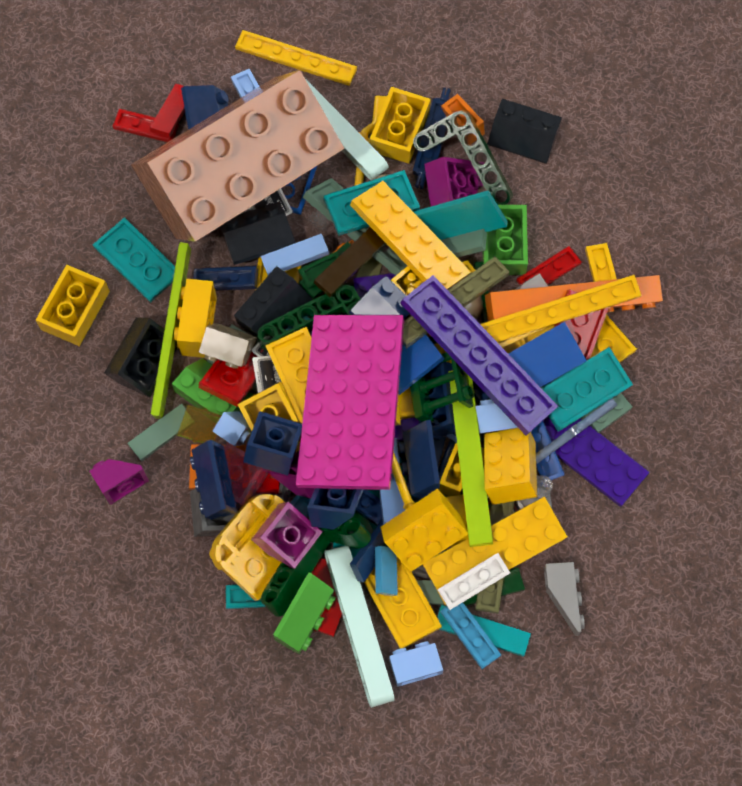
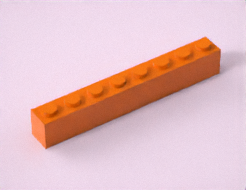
(513, 301)

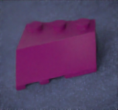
(451, 179)

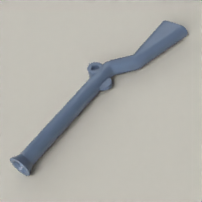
(574, 430)

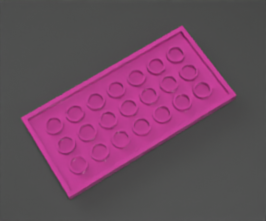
(351, 402)

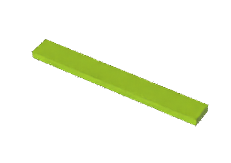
(169, 343)
(472, 471)

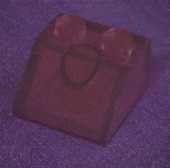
(244, 477)

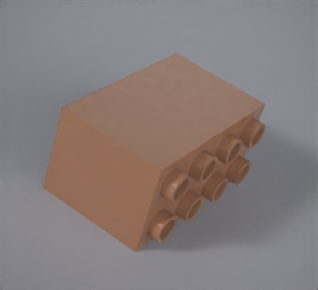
(238, 156)

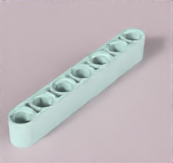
(355, 145)
(359, 627)

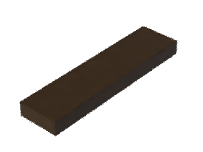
(349, 262)

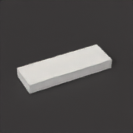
(473, 581)

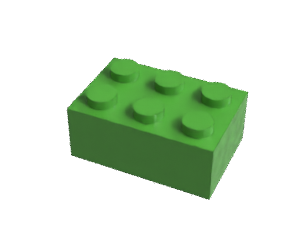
(510, 242)

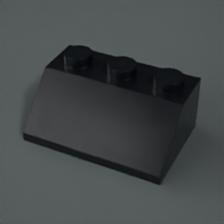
(524, 131)
(257, 233)
(272, 299)
(138, 357)

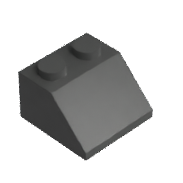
(204, 526)

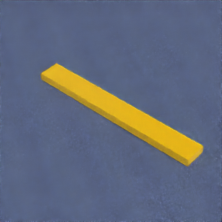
(563, 309)

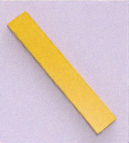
(296, 57)

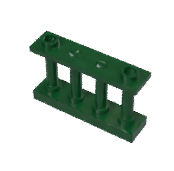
(420, 390)

